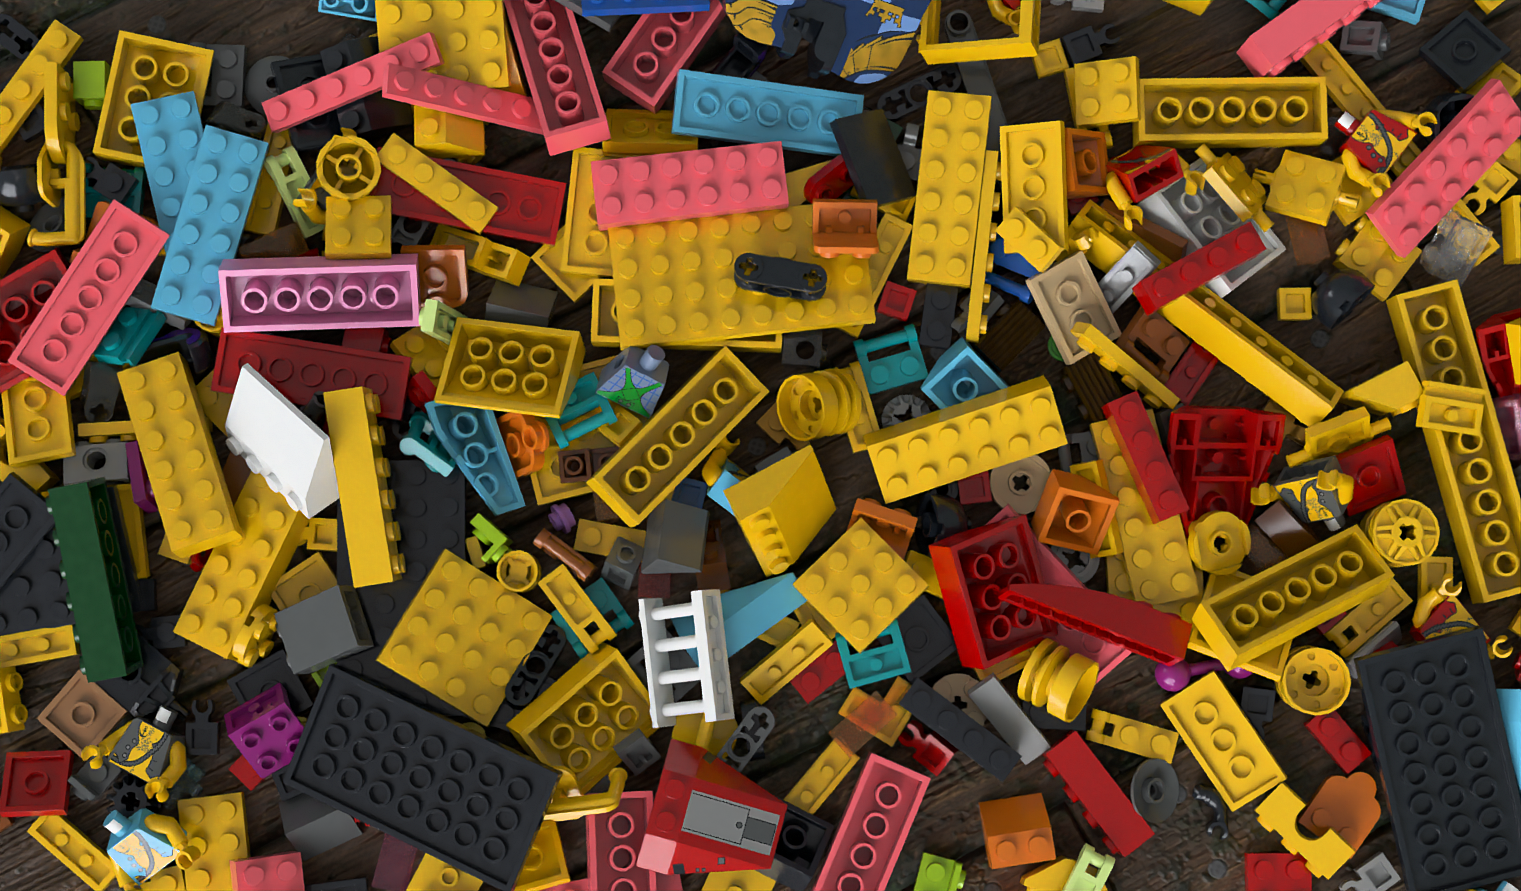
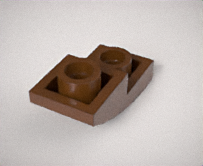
(581, 464)
(1286, 529)

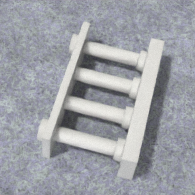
(712, 658)

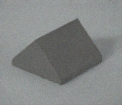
(521, 304)
(675, 539)
(316, 825)

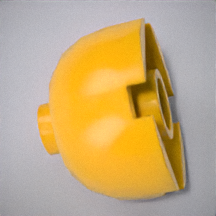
(348, 168)

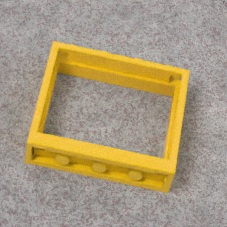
(1023, 46)

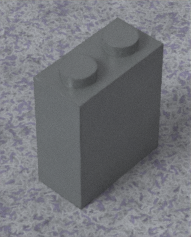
(323, 629)

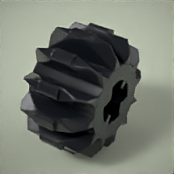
(129, 788)

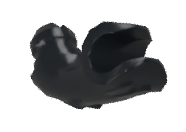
(1213, 799)

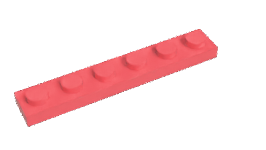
(348, 83)
(460, 98)

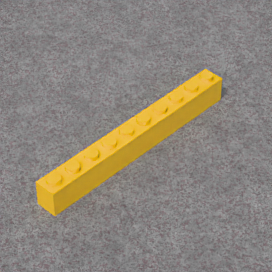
(1222, 329)

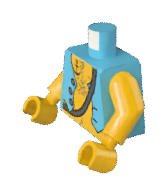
(722, 473)
(145, 846)

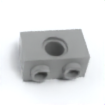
(82, 465)

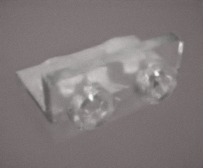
(1455, 247)

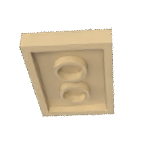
(1071, 295)

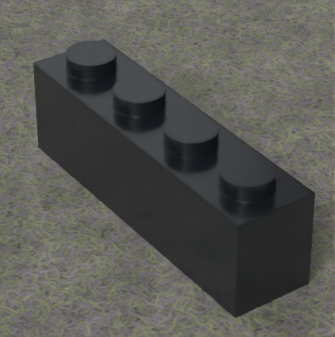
(959, 729)

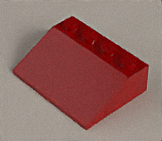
(21, 300)
(970, 575)

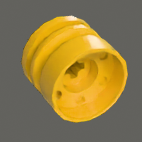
(818, 404)
(1383, 531)
(1058, 680)
(1330, 686)

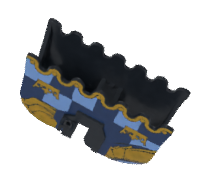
(848, 37)

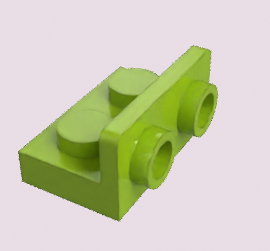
(491, 534)
(939, 874)

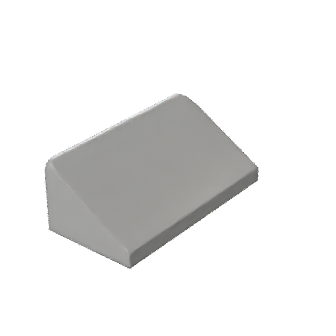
(1387, 633)

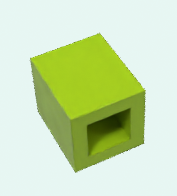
(90, 83)

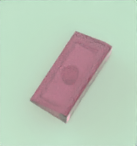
(1509, 418)
(394, 864)

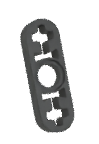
(748, 721)

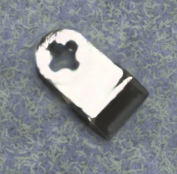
(236, 120)
(100, 390)

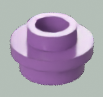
(561, 518)

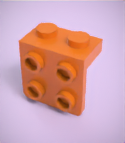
(845, 227)
(891, 525)

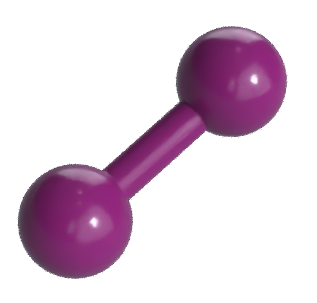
(1178, 675)

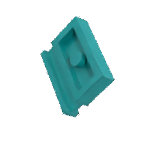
(130, 336)

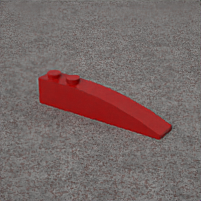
(1107, 617)

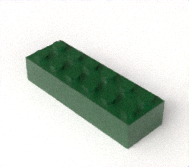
(95, 579)

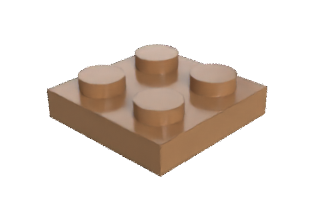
(82, 714)

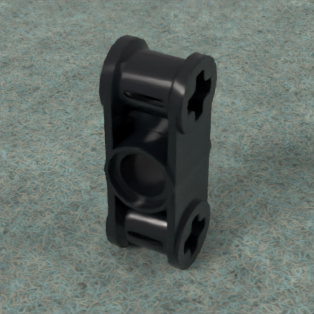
(780, 277)

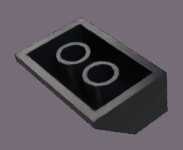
(373, 114)
(798, 848)

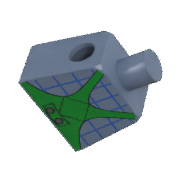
(635, 379)

